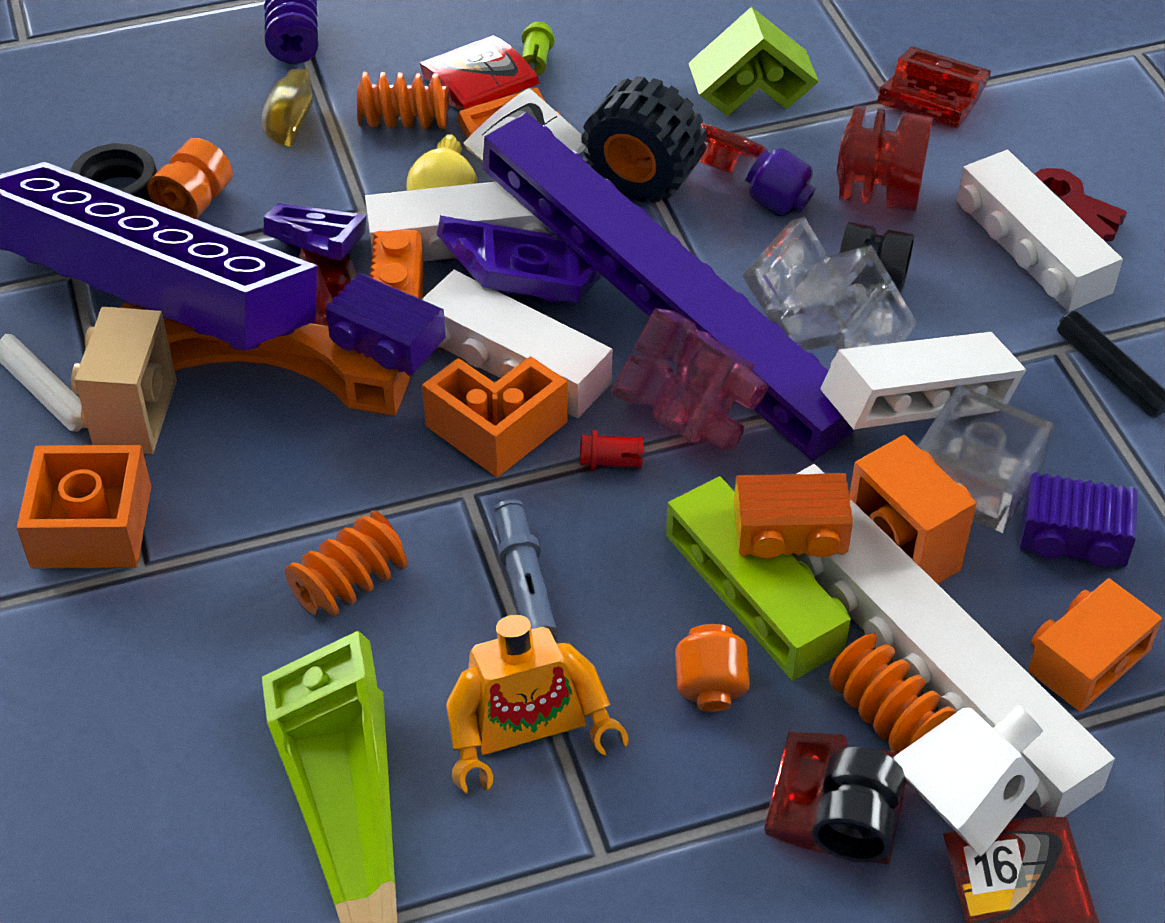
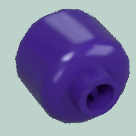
(780, 181)

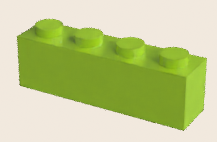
(769, 596)

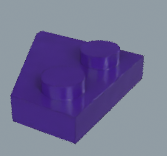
(315, 229)

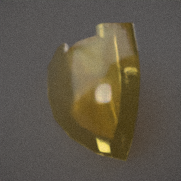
(287, 106)

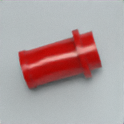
(611, 451)

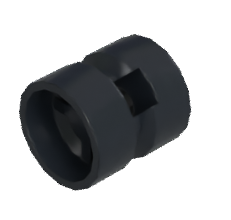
(892, 248)
(858, 804)

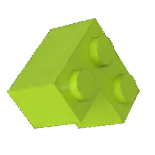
(750, 58)

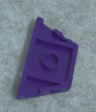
(518, 260)

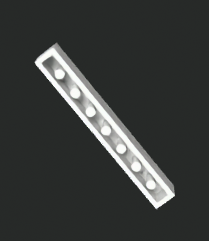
(958, 659)

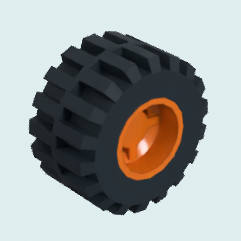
(644, 139)

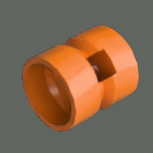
(191, 178)

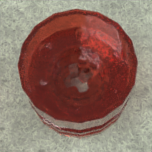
(884, 158)

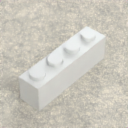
(423, 207)
(1039, 230)
(502, 333)
(917, 377)

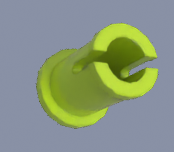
(537, 42)

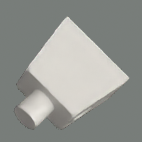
(974, 772)

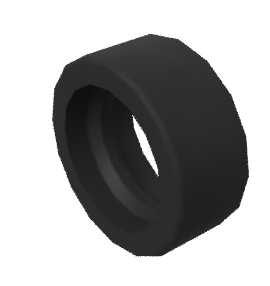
(118, 161)

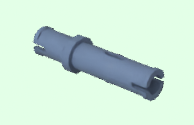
(520, 555)

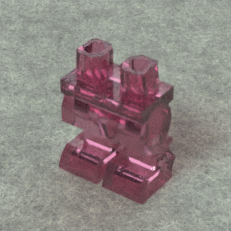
(705, 383)

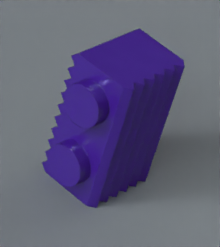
(385, 324)
(1079, 520)

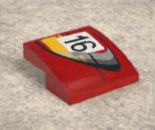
(480, 72)

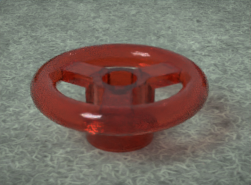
(726, 147)

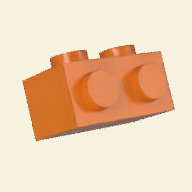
(1093, 643)

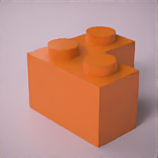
(495, 420)

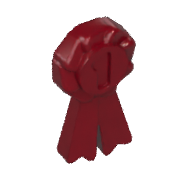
(1098, 215)

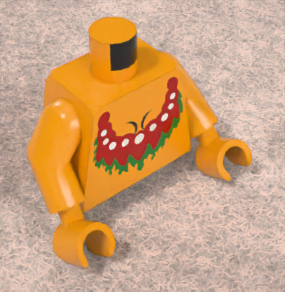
(521, 693)

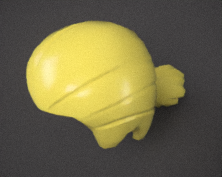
(441, 167)

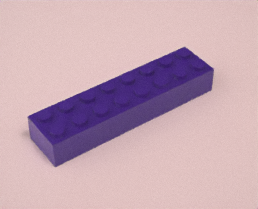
(155, 257)

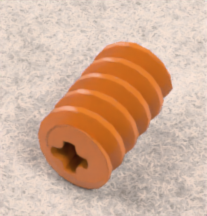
(402, 101)
(345, 563)
(883, 695)

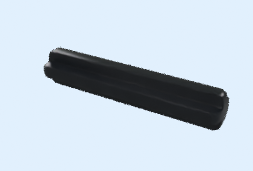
(1113, 363)

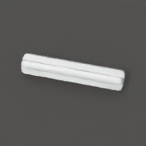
(41, 382)

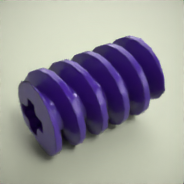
(291, 29)

